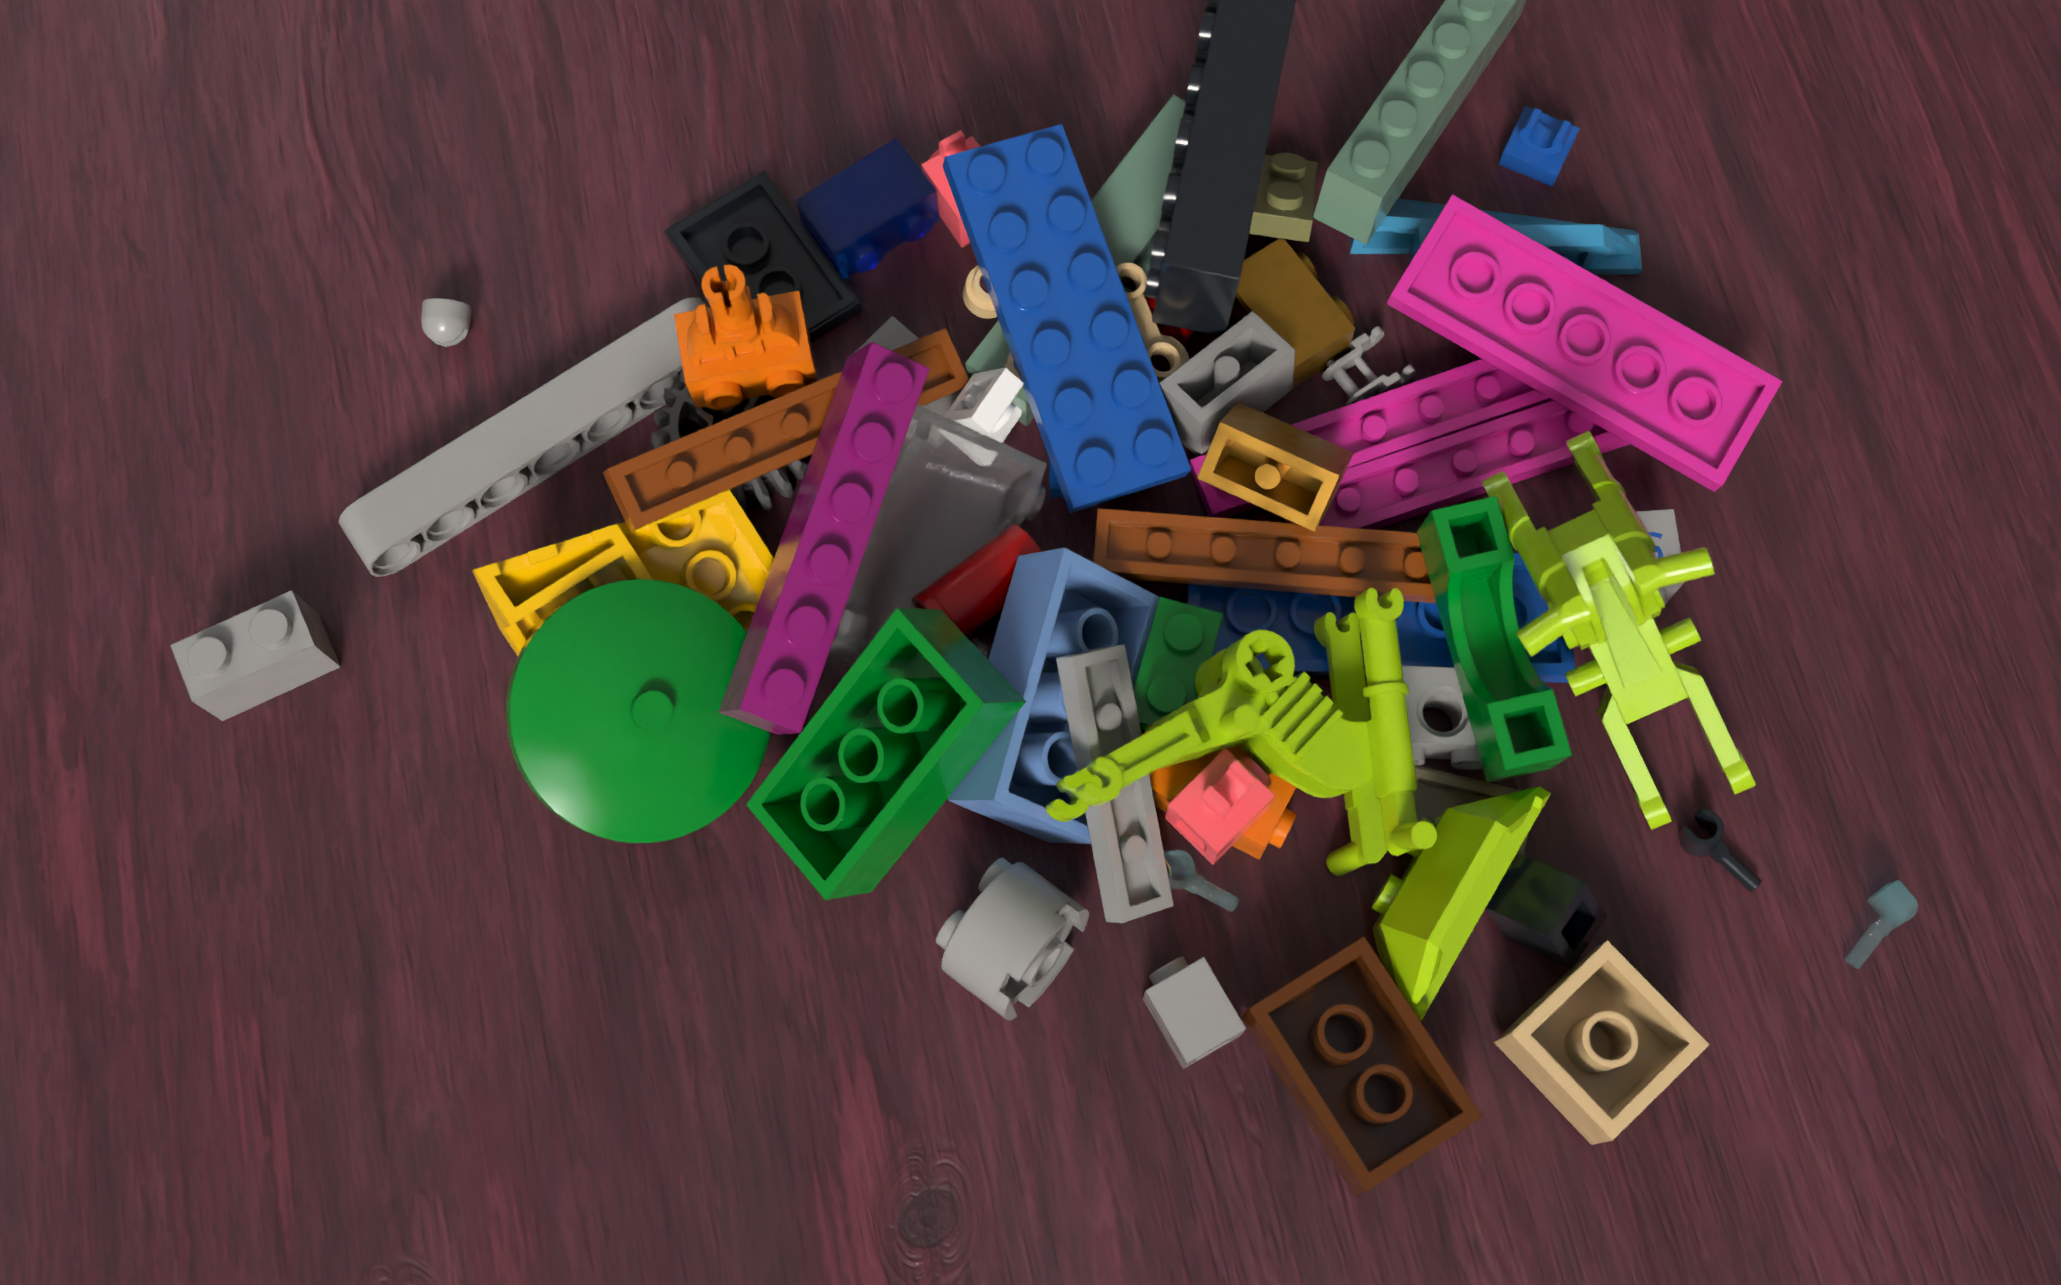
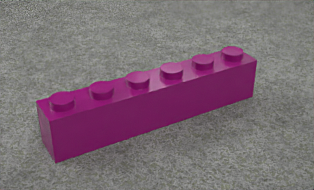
(824, 541)

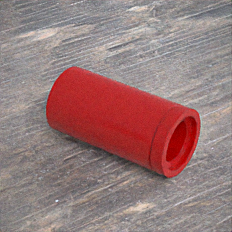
(979, 584)

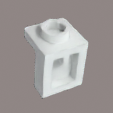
(988, 404)

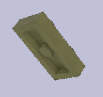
(1285, 197)

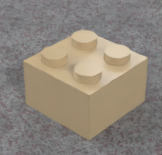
(1601, 1044)

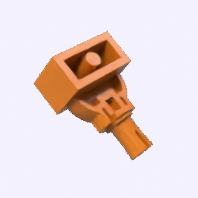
(743, 343)

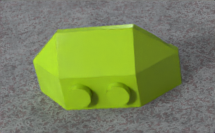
(1446, 890)

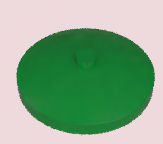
(623, 715)

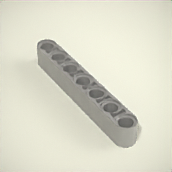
(517, 447)

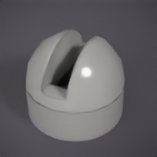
(445, 320)

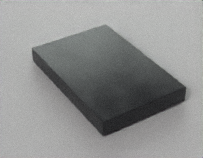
(770, 246)

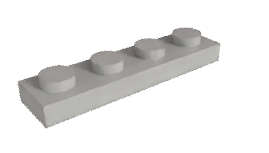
(1126, 829)

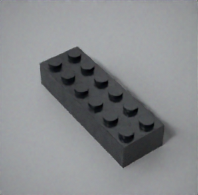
(1218, 163)

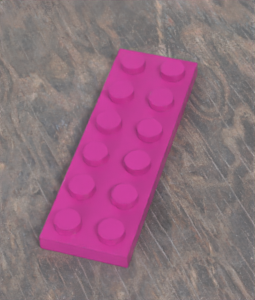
(1585, 343)

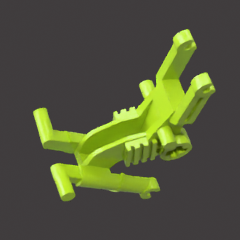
(1603, 597)
(1295, 731)

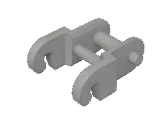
(1379, 385)

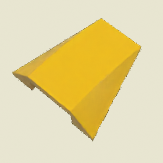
(699, 548)

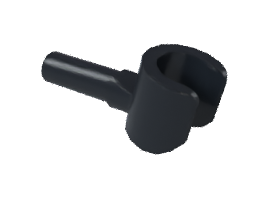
(1716, 848)

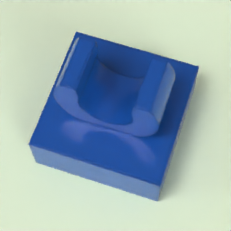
(1538, 146)

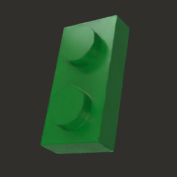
(1176, 647)

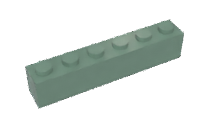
(1412, 114)
(1128, 215)

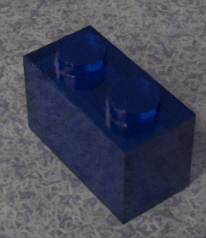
(870, 209)

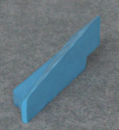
(1590, 246)

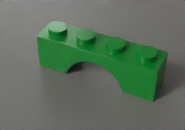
(1505, 700)

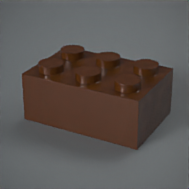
(1360, 1066)

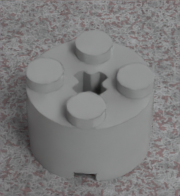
(1010, 937)

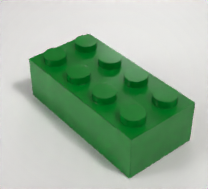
(884, 752)

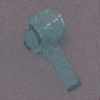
(1184, 876)
(1894, 906)

